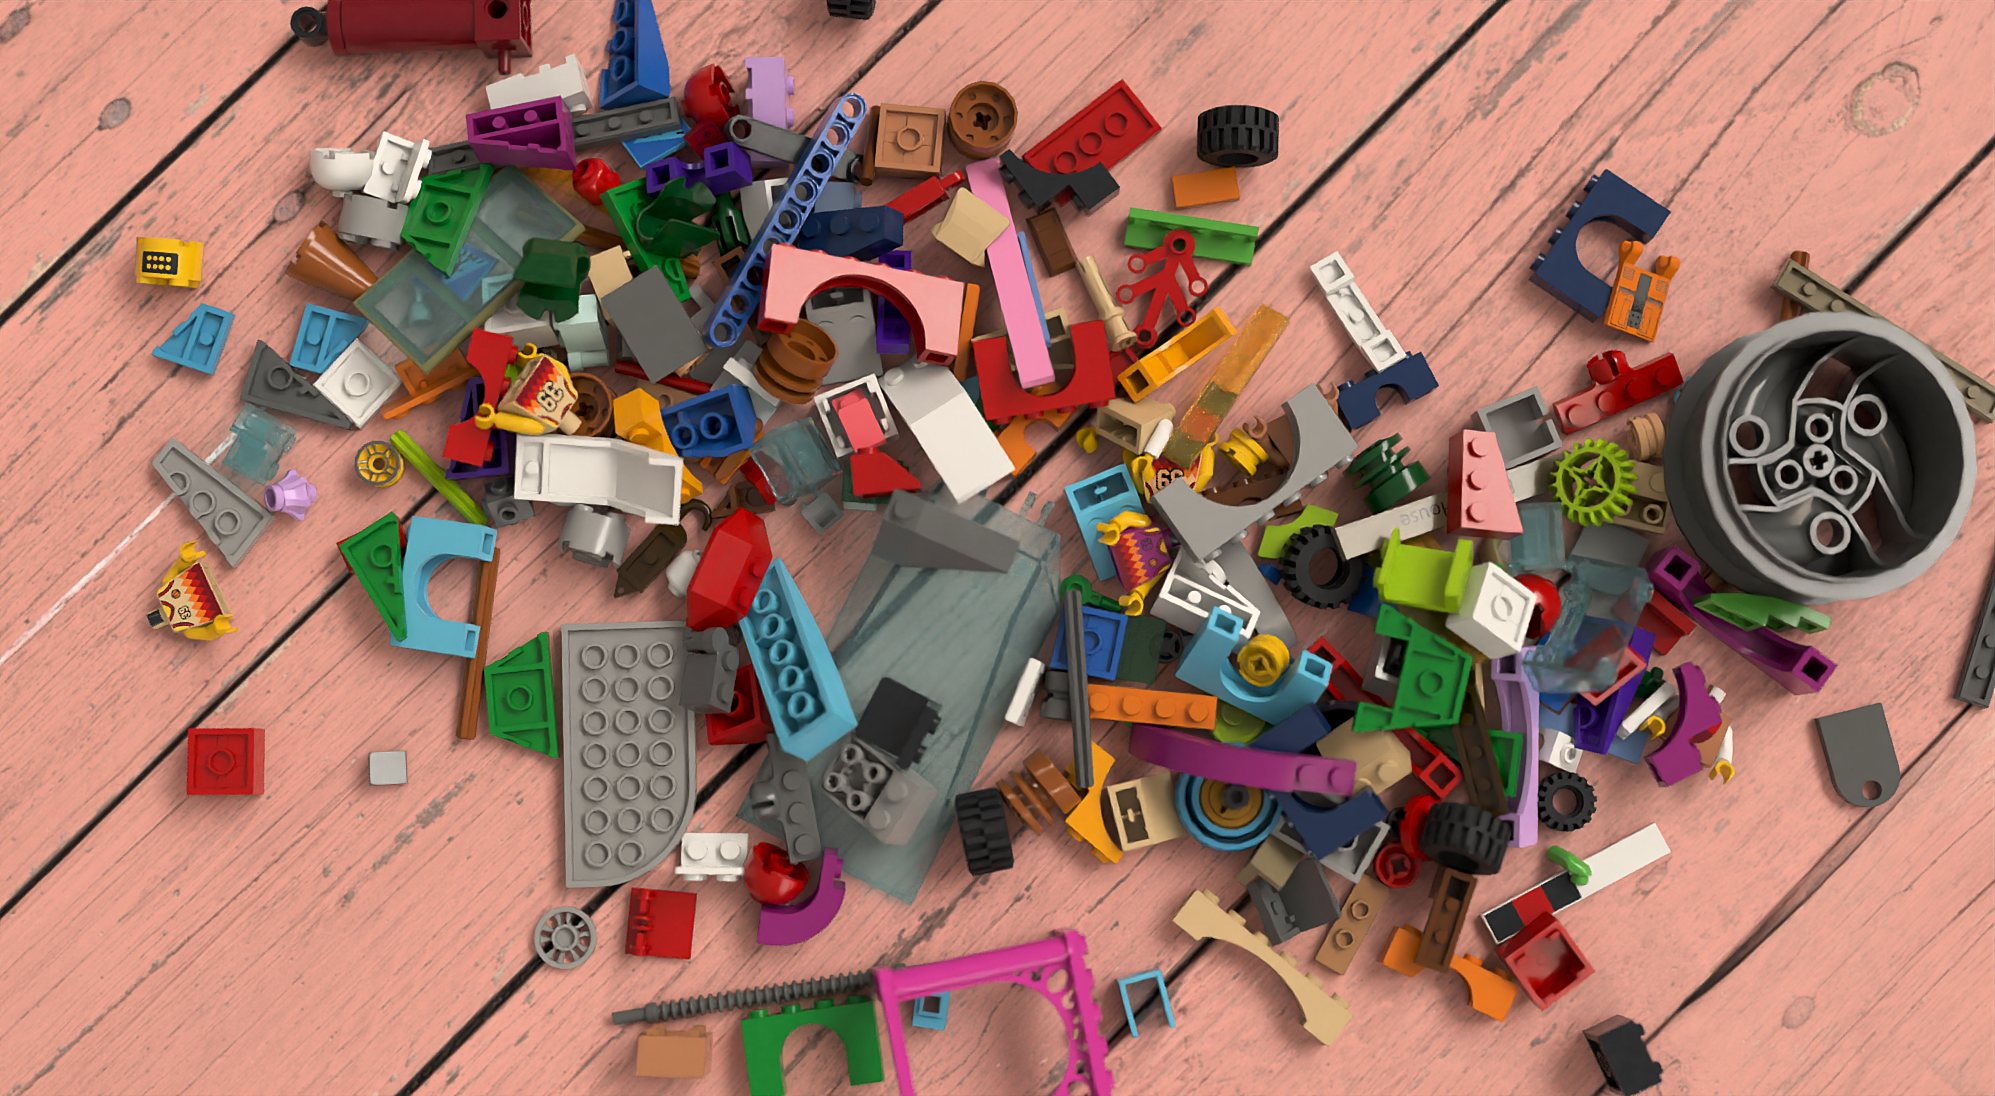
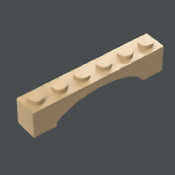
(1321, 1014)

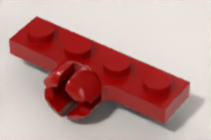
(1616, 388)

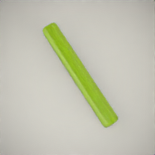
(436, 477)

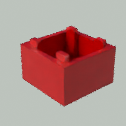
(225, 761)
(1544, 960)

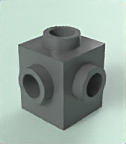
(502, 505)

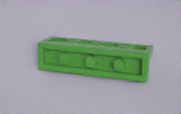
(1213, 238)

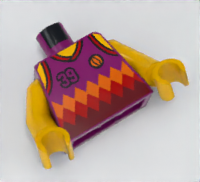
(1138, 554)

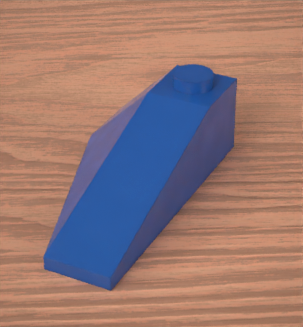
(637, 60)
(712, 423)

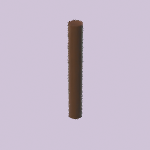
(868, 162)

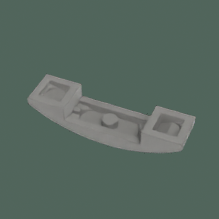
(1249, 582)

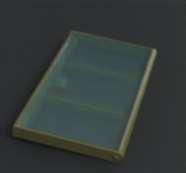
(436, 313)

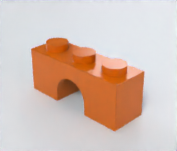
(1013, 439)

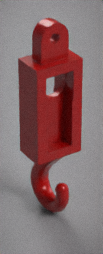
(925, 196)

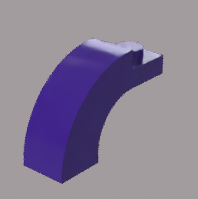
(892, 327)

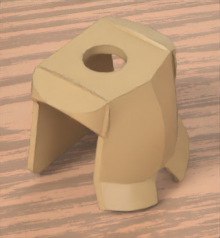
(970, 227)

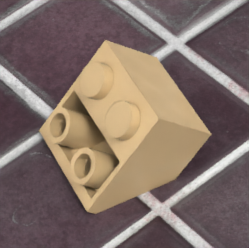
(1650, 503)
(1144, 811)

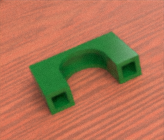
(852, 1021)

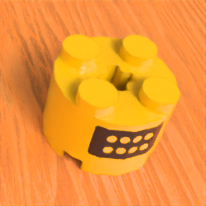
(170, 260)

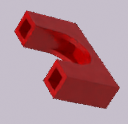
(1088, 383)

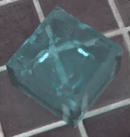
(795, 460)
(1542, 544)

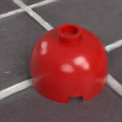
(709, 96)
(1546, 607)
(771, 875)

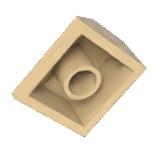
(1378, 755)

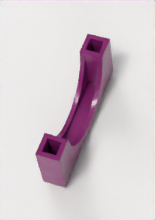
(1790, 664)

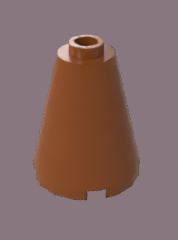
(330, 265)

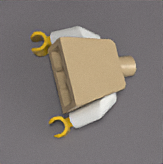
(1136, 426)

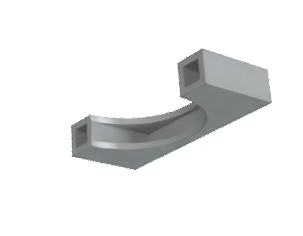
(1318, 445)

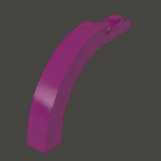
(1240, 764)

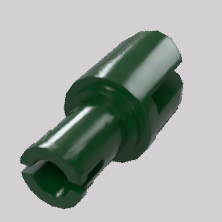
(730, 224)

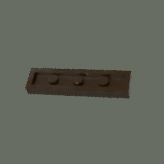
(1478, 756)

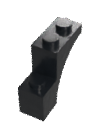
(1040, 189)

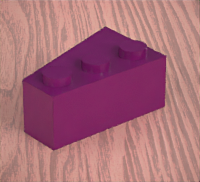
(524, 135)

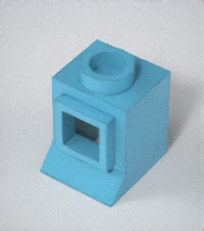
(931, 1019)

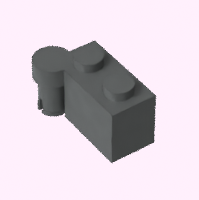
(711, 674)

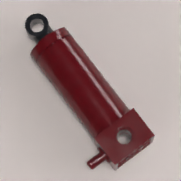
(419, 26)

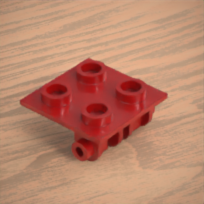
(660, 923)

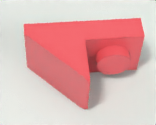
(858, 420)

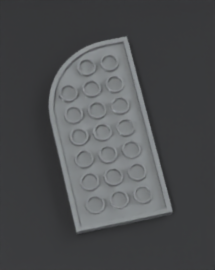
(625, 749)

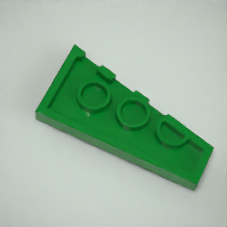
(623, 206)

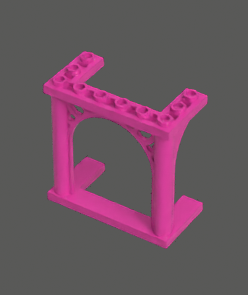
(1061, 951)

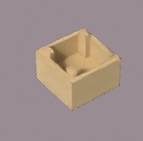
(610, 271)

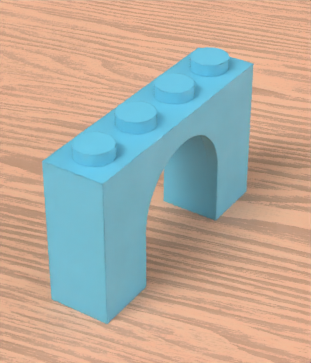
(428, 546)
(1207, 667)

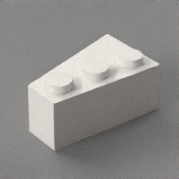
(563, 80)
(1193, 591)

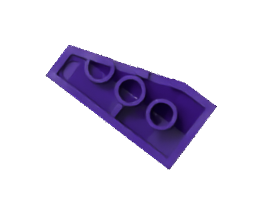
(1598, 724)

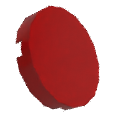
(1414, 822)

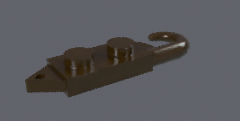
(657, 551)

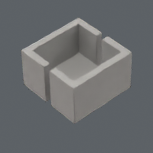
(1517, 427)

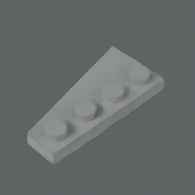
(222, 508)

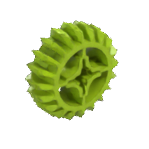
(1600, 470)

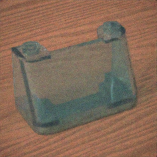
(1591, 629)

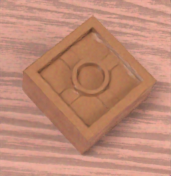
(910, 141)
(674, 1052)

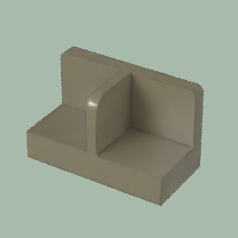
(1272, 861)

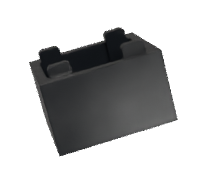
(1623, 1055)

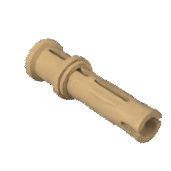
(1112, 316)

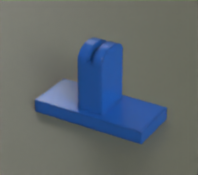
(1270, 572)

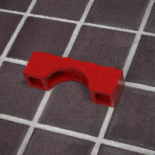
(490, 356)

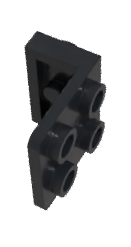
(899, 721)

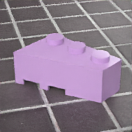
(769, 100)

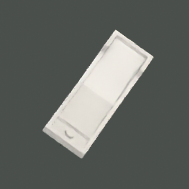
(946, 426)
(599, 474)

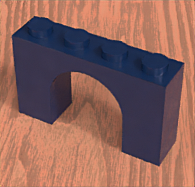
(1606, 200)
(1321, 827)

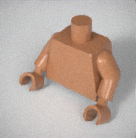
(1277, 435)

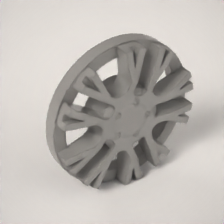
(565, 937)

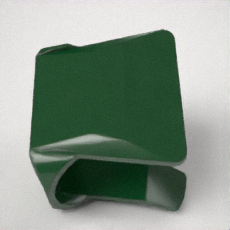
(673, 214)
(551, 277)

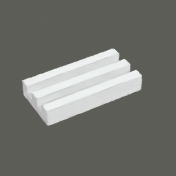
(1645, 710)

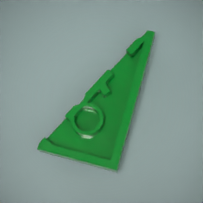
(378, 565)
(1506, 747)

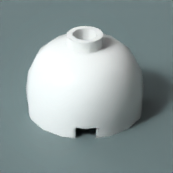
(341, 169)

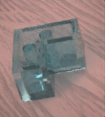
(258, 444)

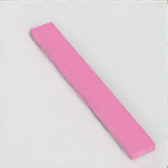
(1012, 281)

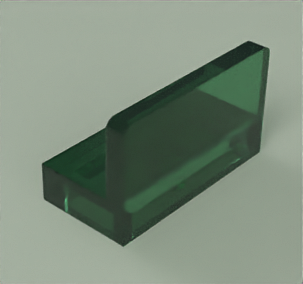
(1141, 649)

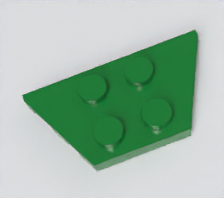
(444, 213)
(523, 697)

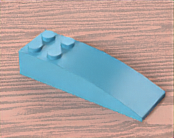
(795, 667)

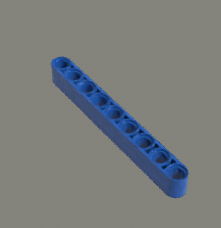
(795, 208)

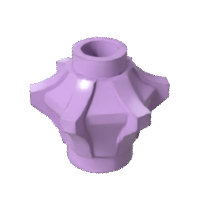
(290, 495)

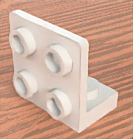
(713, 854)

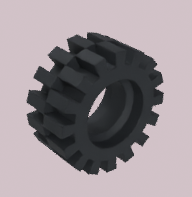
(1583, 794)

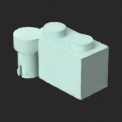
(585, 335)

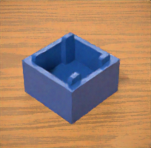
(1102, 642)

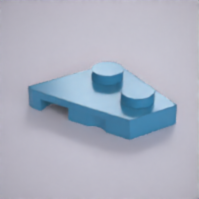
(324, 337)
(198, 340)

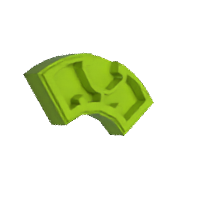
(1276, 536)

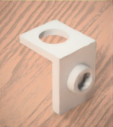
(1559, 750)

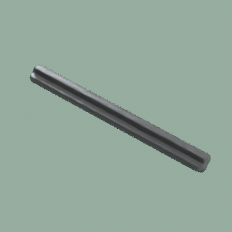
(1078, 688)

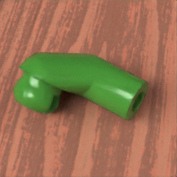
(1567, 860)

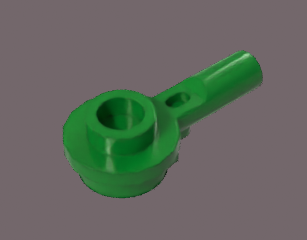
(1079, 582)

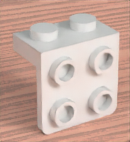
(397, 169)

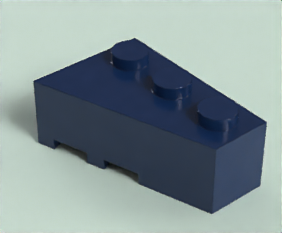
(853, 232)

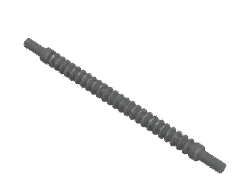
(653, 1012)

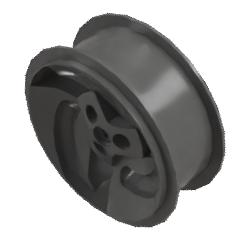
(1912, 460)

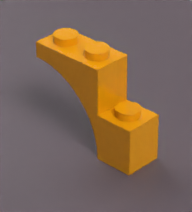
(1177, 354)
(640, 422)
(1086, 818)

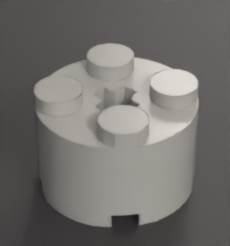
(371, 219)
(593, 536)

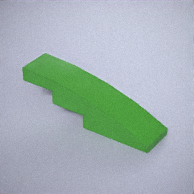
(1758, 611)

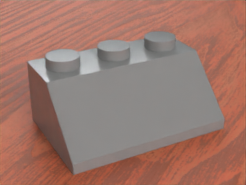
(1350, 858)

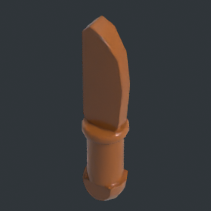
(732, 461)

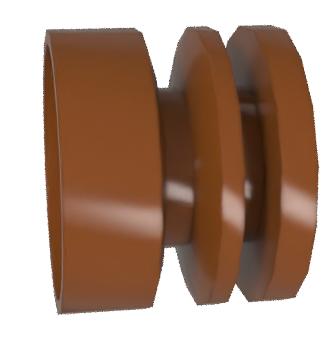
(988, 104)
(795, 363)
(598, 397)
(1038, 792)

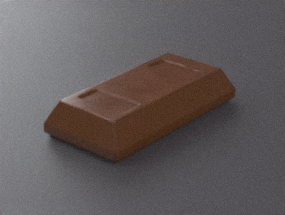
(1052, 242)

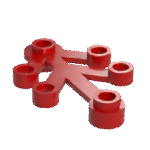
(1165, 283)

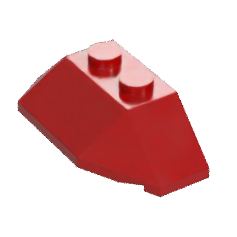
(728, 572)

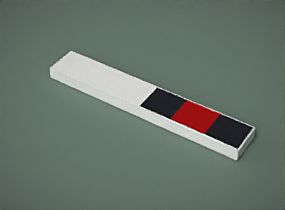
(1558, 890)

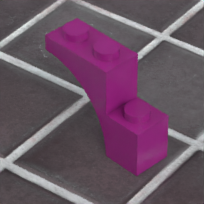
(1696, 712)

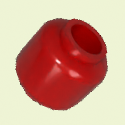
(593, 179)

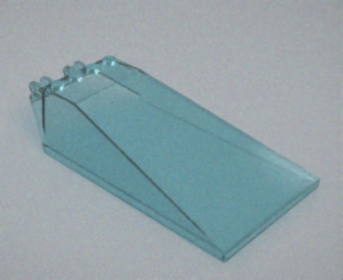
(952, 640)

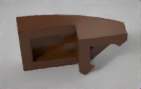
(743, 496)

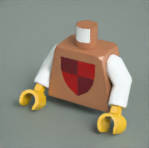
(1713, 743)

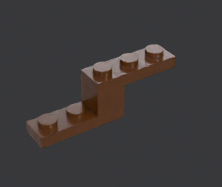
(1452, 898)

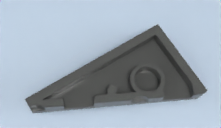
(280, 387)

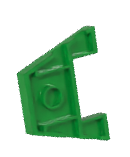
(1429, 680)

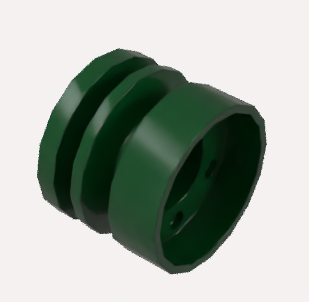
(1386, 474)

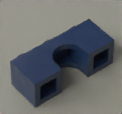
(1408, 377)

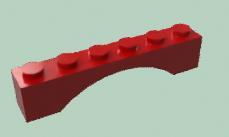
(1428, 764)

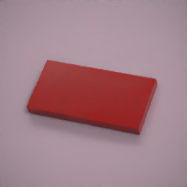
(1101, 131)

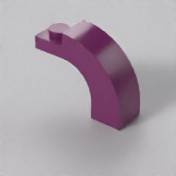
(799, 922)

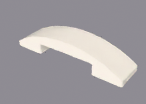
(1355, 313)

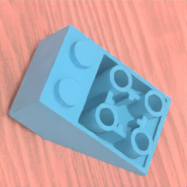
(1098, 501)

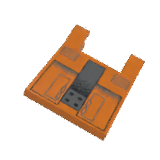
(1639, 294)

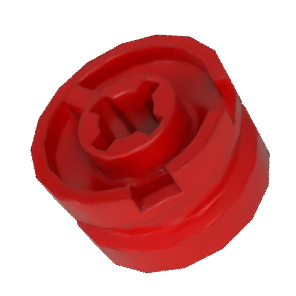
(1384, 871)

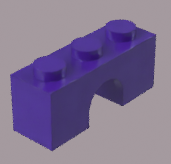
(723, 170)

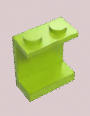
(1423, 575)

